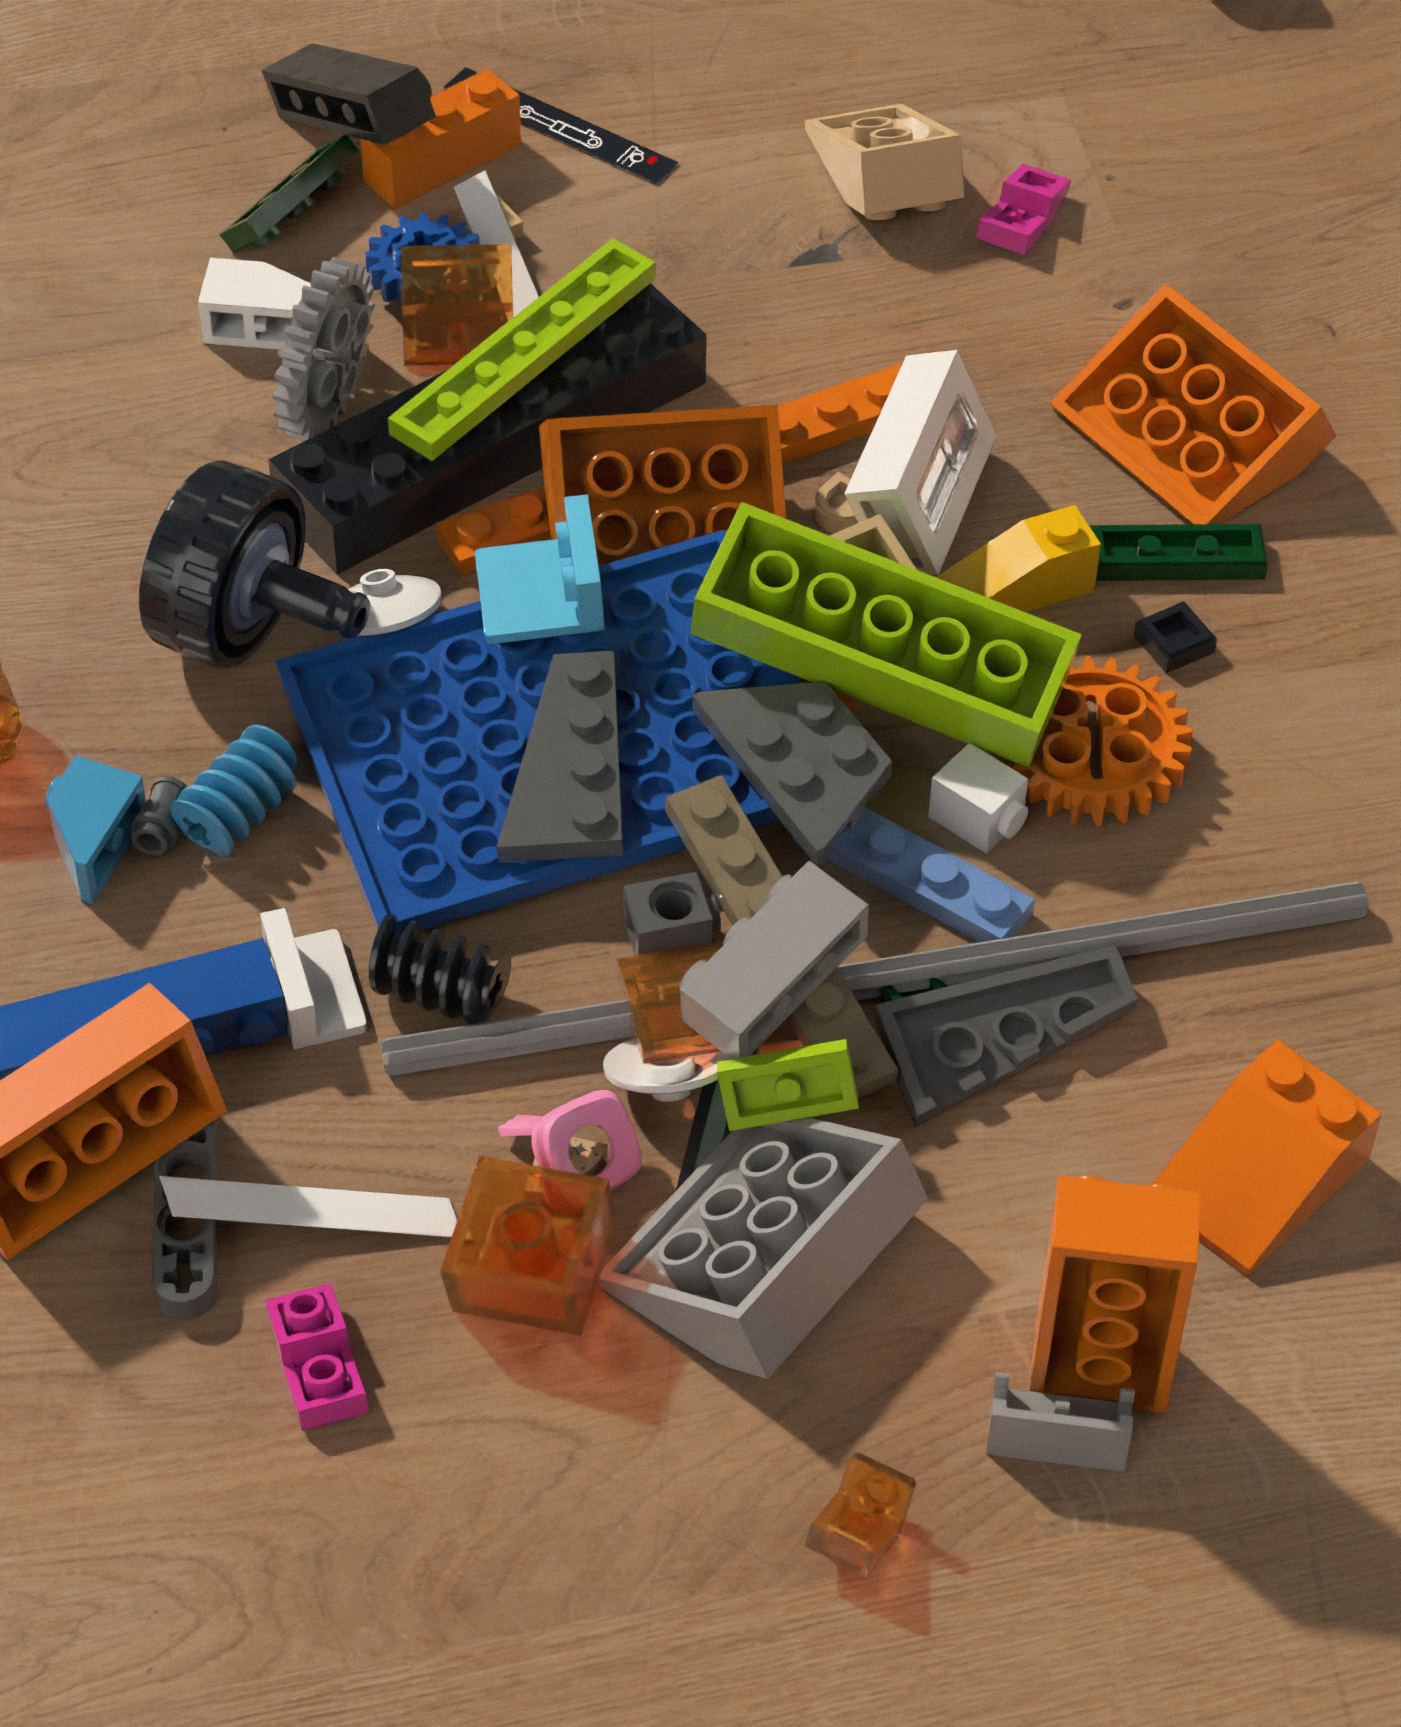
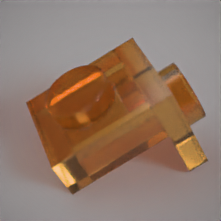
(863, 1515)

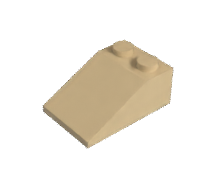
(889, 159)

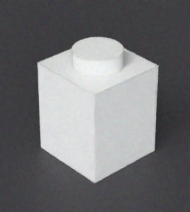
(978, 798)

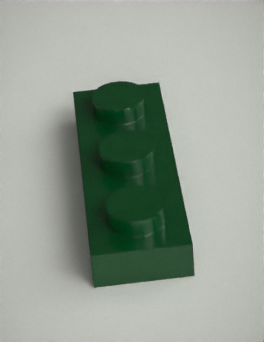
(290, 195)

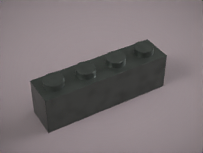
(350, 93)

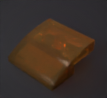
(453, 299)
(653, 997)

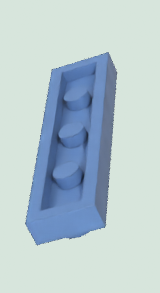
(931, 879)

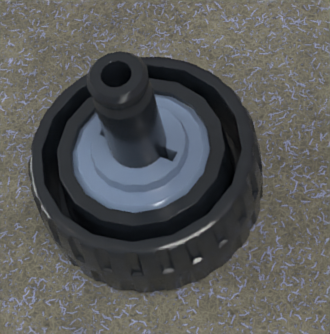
(231, 566)

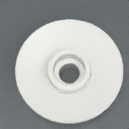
(396, 600)
(663, 1079)

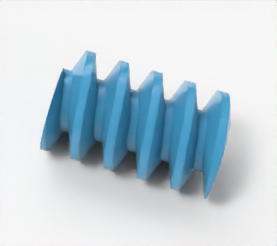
(236, 790)

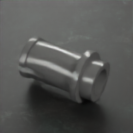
(154, 828)

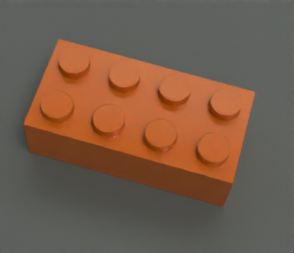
(98, 1113)
(1115, 1290)

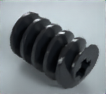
(436, 975)

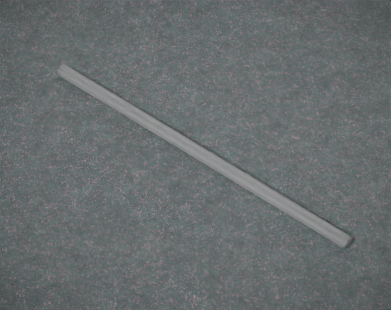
(905, 972)

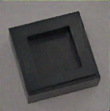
(1175, 637)

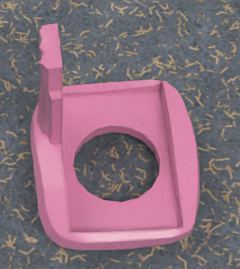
(554, 1131)

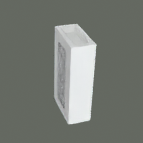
(924, 457)

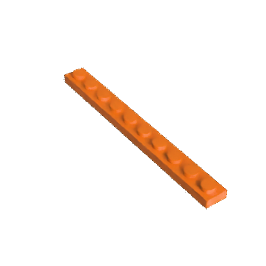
(804, 426)

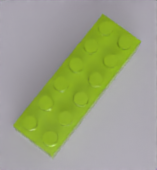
(884, 633)

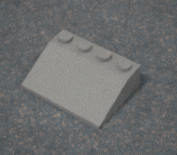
(766, 1238)

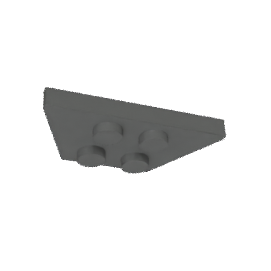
(800, 756)

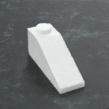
(248, 303)

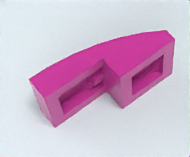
(1024, 209)

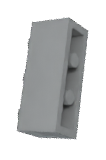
(773, 961)

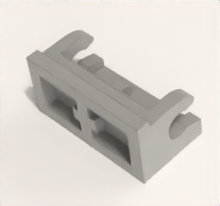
(1060, 1427)

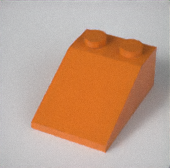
(1271, 1155)

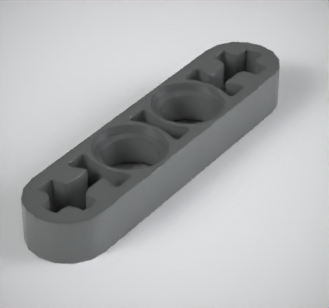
(199, 1251)

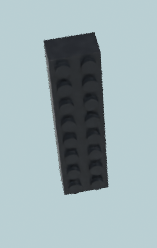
(374, 491)

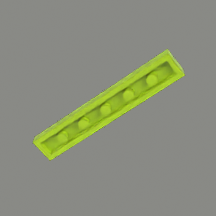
(521, 349)

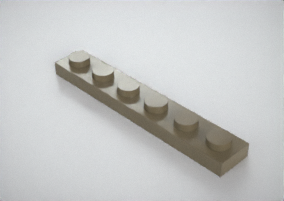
(741, 879)

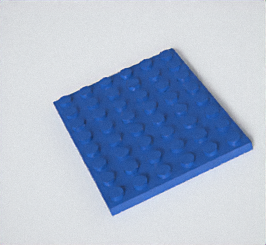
(431, 724)

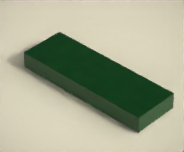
(1181, 552)

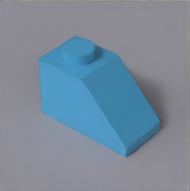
(92, 820)

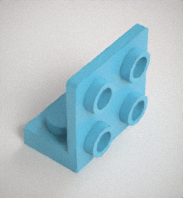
(543, 584)

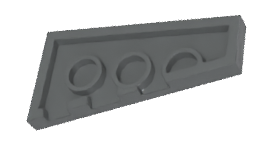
(570, 771)
(992, 1027)

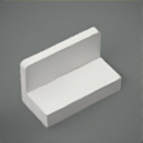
(314, 981)

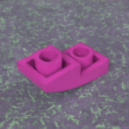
(316, 1356)

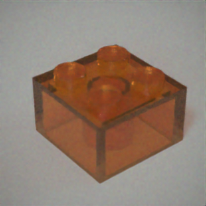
(529, 1245)

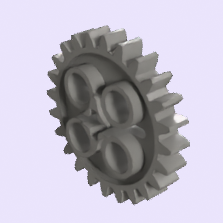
(328, 317)

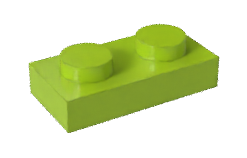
(787, 1085)

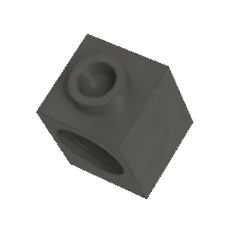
(669, 914)

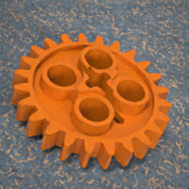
(1138, 739)

